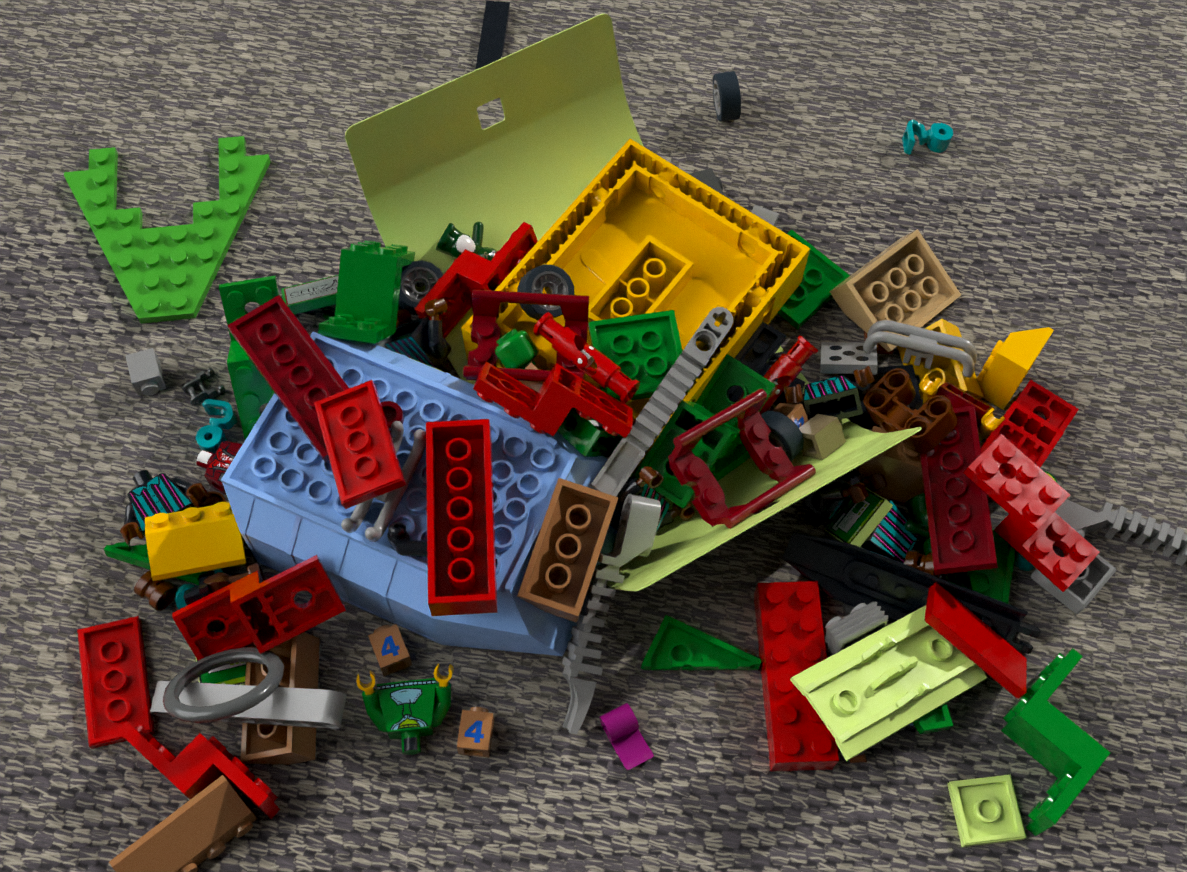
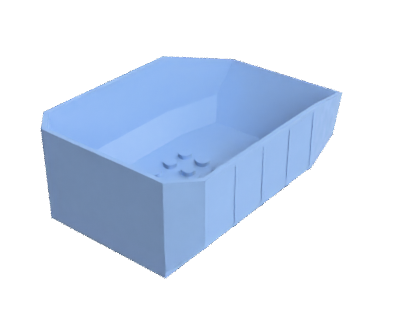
(293, 510)

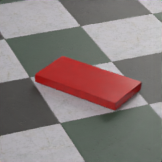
(359, 444)
(976, 640)
(114, 680)

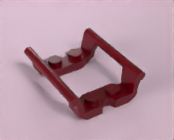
(486, 330)
(754, 435)

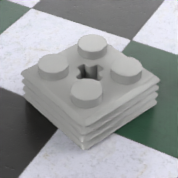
(1083, 588)
(854, 627)

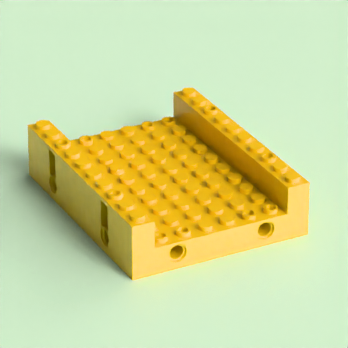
(658, 243)

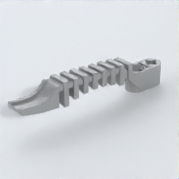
(663, 403)
(1087, 521)
(633, 539)

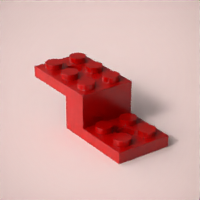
(476, 273)
(554, 400)
(1029, 431)
(1031, 503)
(260, 610)
(200, 766)

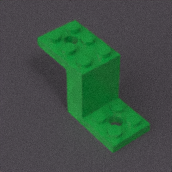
(367, 292)
(247, 383)
(713, 445)
(1053, 742)

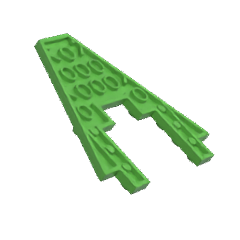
(170, 266)

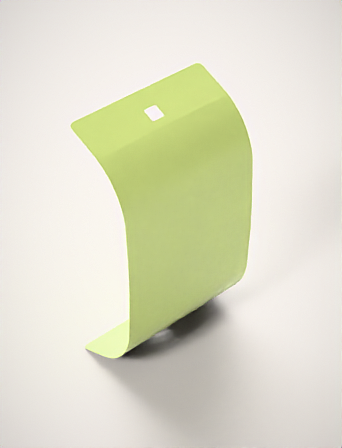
(560, 128)

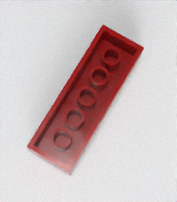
(460, 518)
(789, 643)

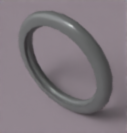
(230, 708)

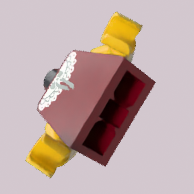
(959, 398)

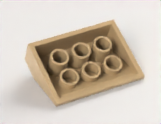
(897, 286)

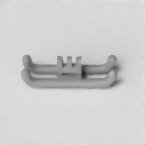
(922, 344)
(393, 497)

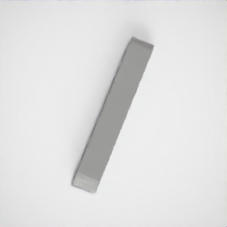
(283, 707)

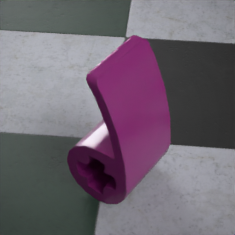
(624, 735)

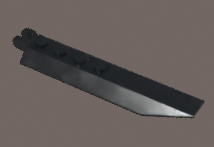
(863, 576)

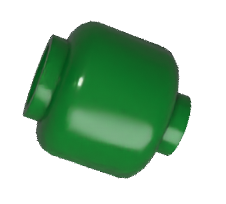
(516, 349)

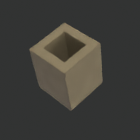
(821, 436)

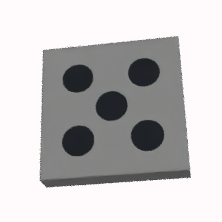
(846, 357)

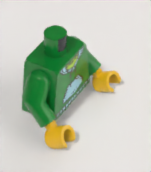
(408, 707)

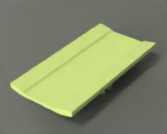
(886, 682)

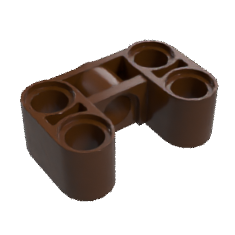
(888, 409)

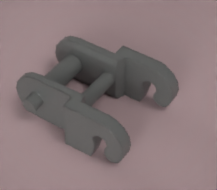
(198, 398)

